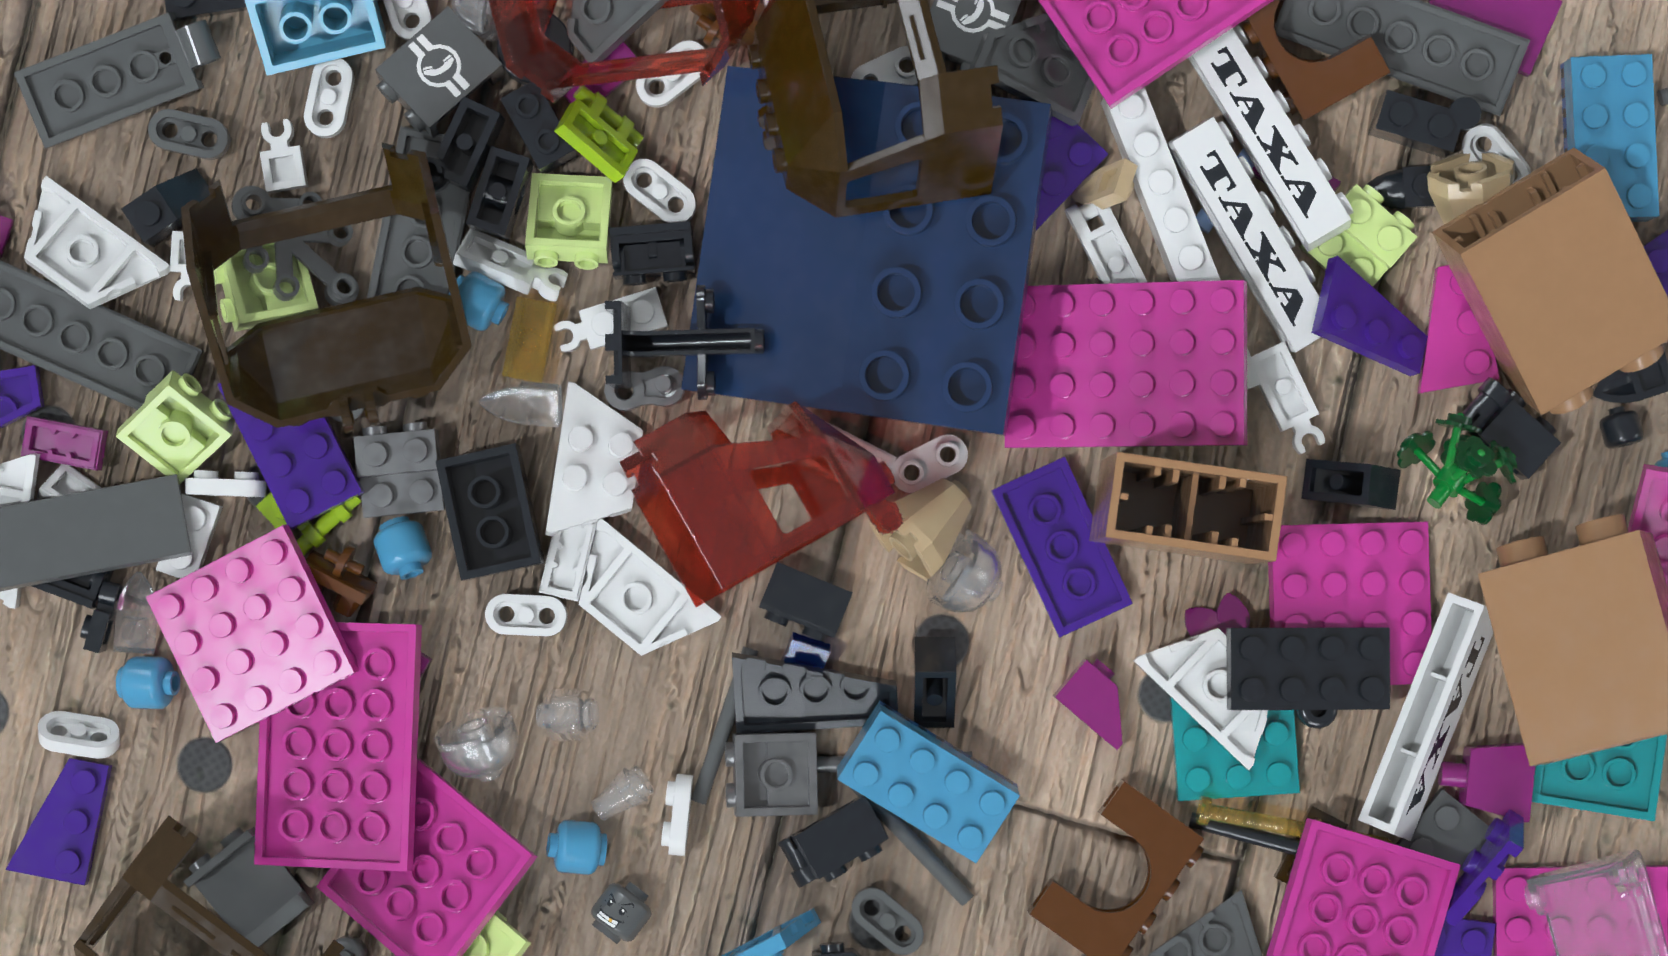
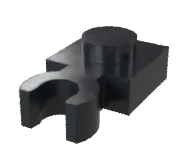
(98, 627)

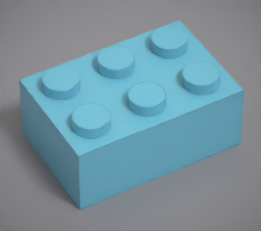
(314, 31)

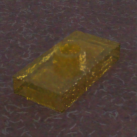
(529, 340)

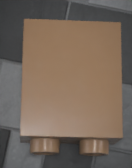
(1558, 282)
(1188, 508)
(1582, 639)

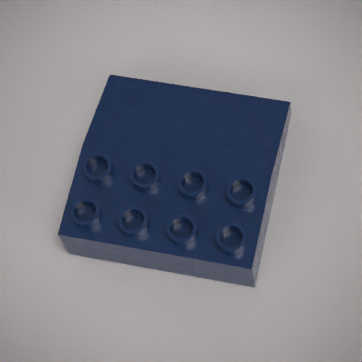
(877, 309)

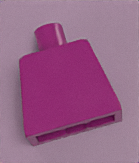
(1492, 778)

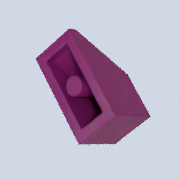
(1094, 700)

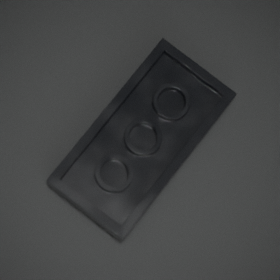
(1308, 668)

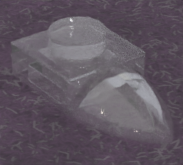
(528, 404)
(134, 619)

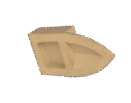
(1107, 185)

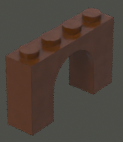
(1315, 82)
(1167, 849)

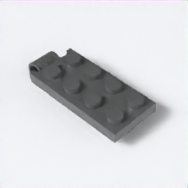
(115, 77)

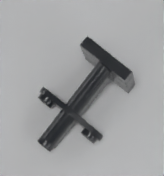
(666, 343)

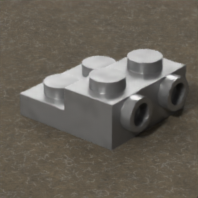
(399, 470)
(772, 774)

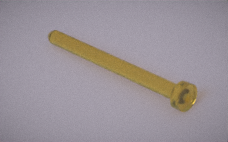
(1208, 811)

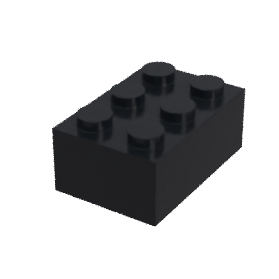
(490, 512)

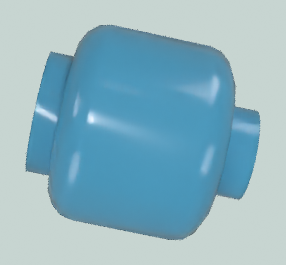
(482, 300)
(402, 547)
(147, 682)
(577, 847)

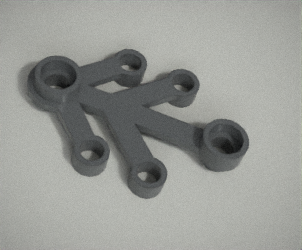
(295, 247)

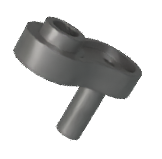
(653, 387)

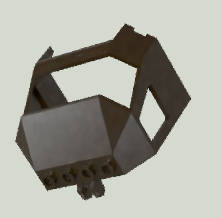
(806, 118)
(341, 353)
(150, 877)

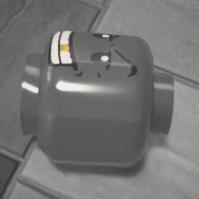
(621, 912)

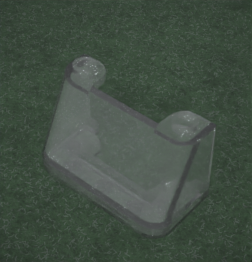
(1600, 907)

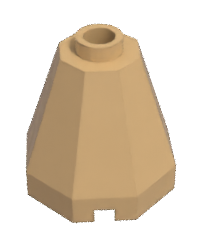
(1462, 184)
(929, 526)

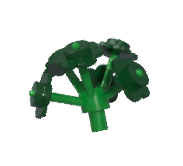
(1461, 456)

